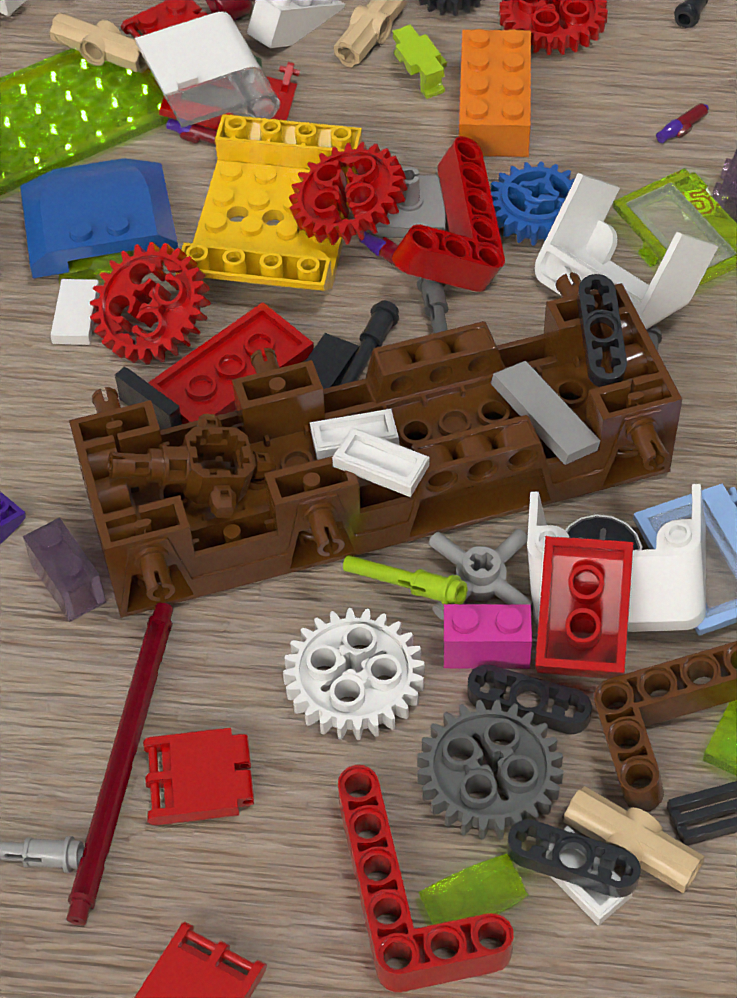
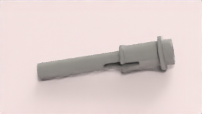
(44, 853)

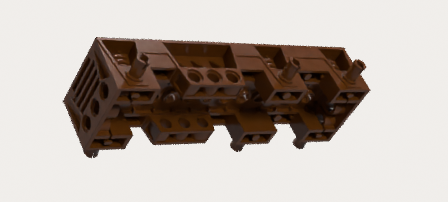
(320, 514)

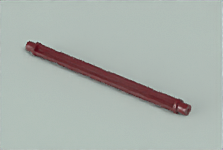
(119, 766)

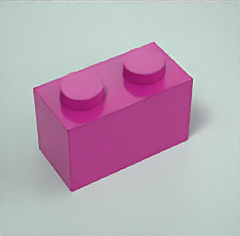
(487, 635)

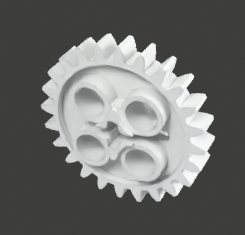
(354, 673)

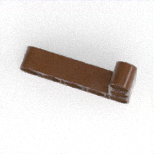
(645, 710)

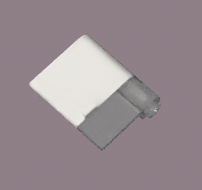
(207, 70)

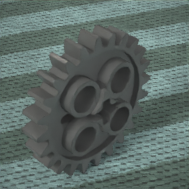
(451, 780)

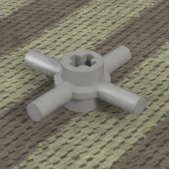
(482, 568)

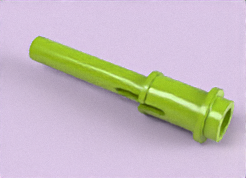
(421, 583)

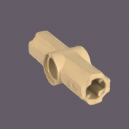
(366, 27)
(97, 42)
(637, 833)

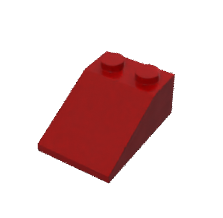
(584, 607)

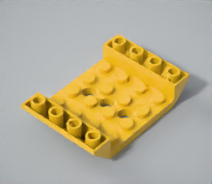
(254, 180)

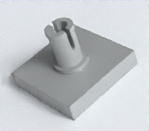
(422, 206)

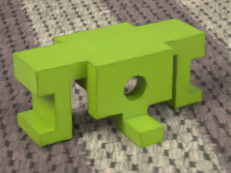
(420, 56)

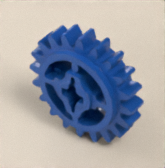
(530, 200)

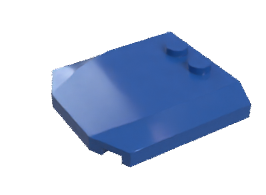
(95, 212)

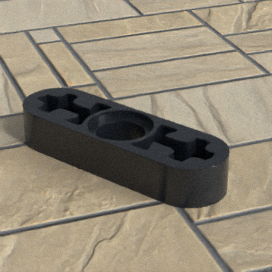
(608, 315)
(519, 683)
(582, 876)

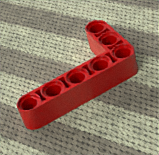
(473, 247)
(389, 896)

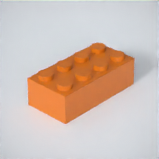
(496, 91)

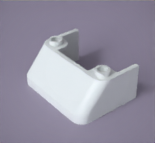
(585, 244)
(665, 581)

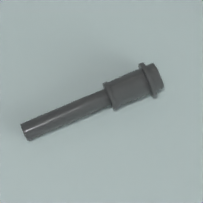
(434, 303)

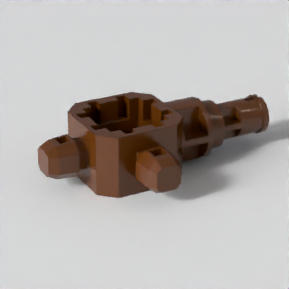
(179, 465)

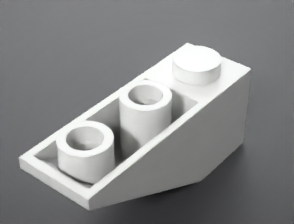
(288, 21)

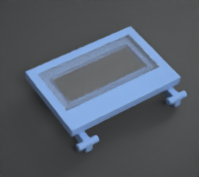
(721, 548)

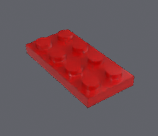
(204, 377)

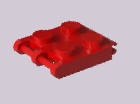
(162, 16)
(200, 775)
(193, 974)

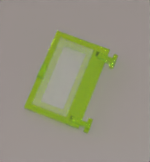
(681, 206)

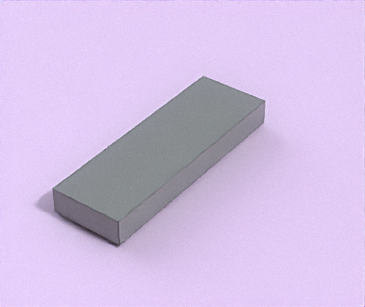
(547, 411)

